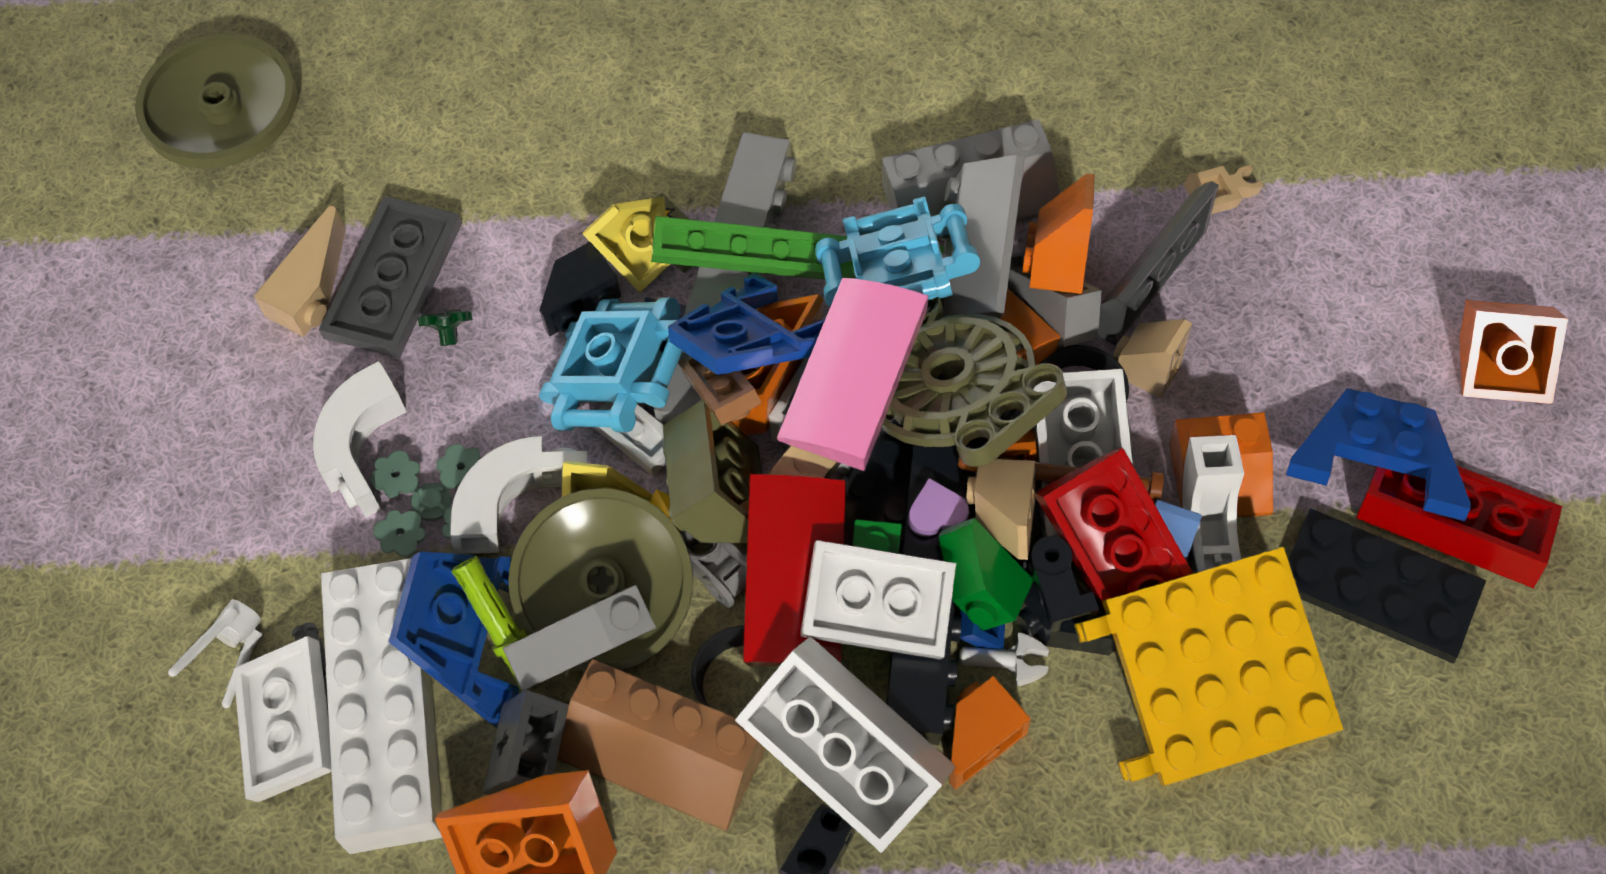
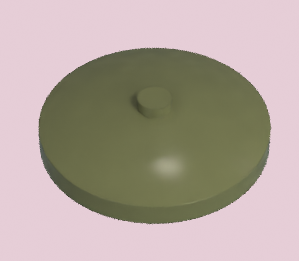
(216, 100)
(593, 549)

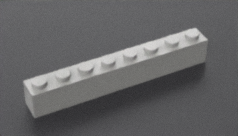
(750, 199)

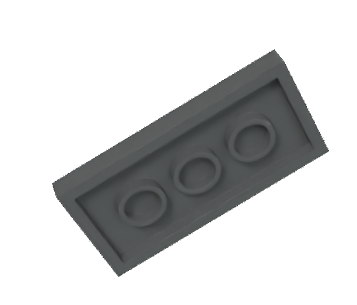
(391, 277)

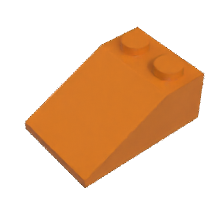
(531, 829)

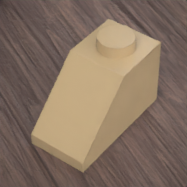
(1154, 354)
(1005, 502)

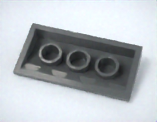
(1156, 264)

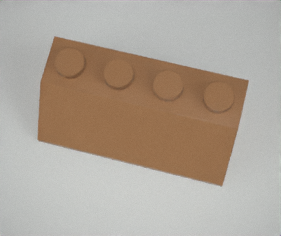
(659, 744)

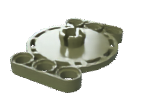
(978, 385)

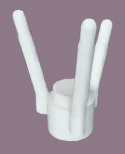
(232, 626)

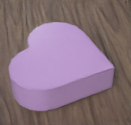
(936, 510)

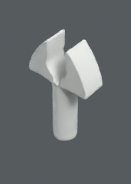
(1009, 658)

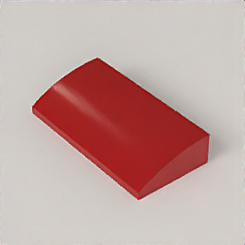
(783, 525)
(1112, 528)
(1502, 533)

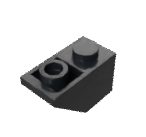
(576, 286)

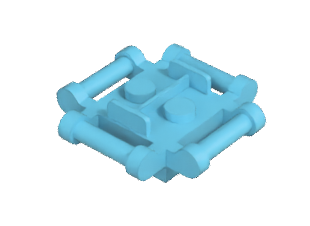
(902, 253)
(614, 360)

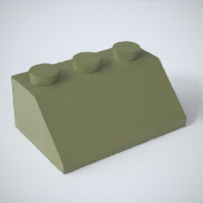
(709, 475)

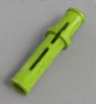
(488, 606)

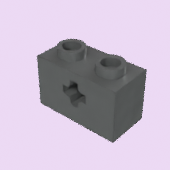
(525, 741)

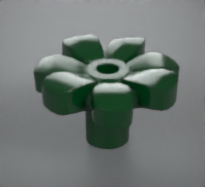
(445, 324)

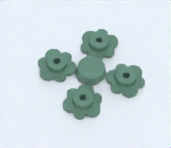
(428, 501)

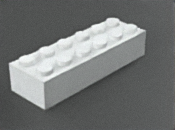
(377, 715)

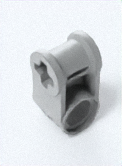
(720, 569)

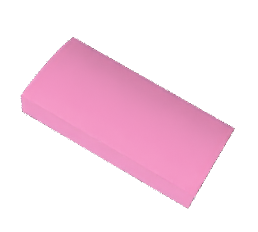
(854, 371)

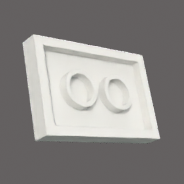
(878, 600)
(282, 719)

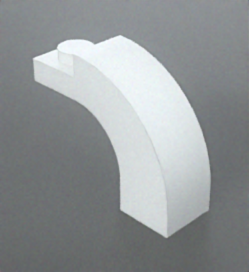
(343, 426)
(495, 483)
(1211, 489)

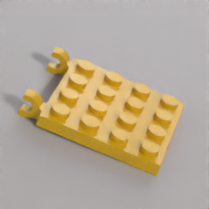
(1218, 667)

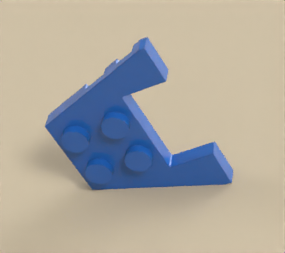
(736, 335)
(1386, 436)
(445, 635)

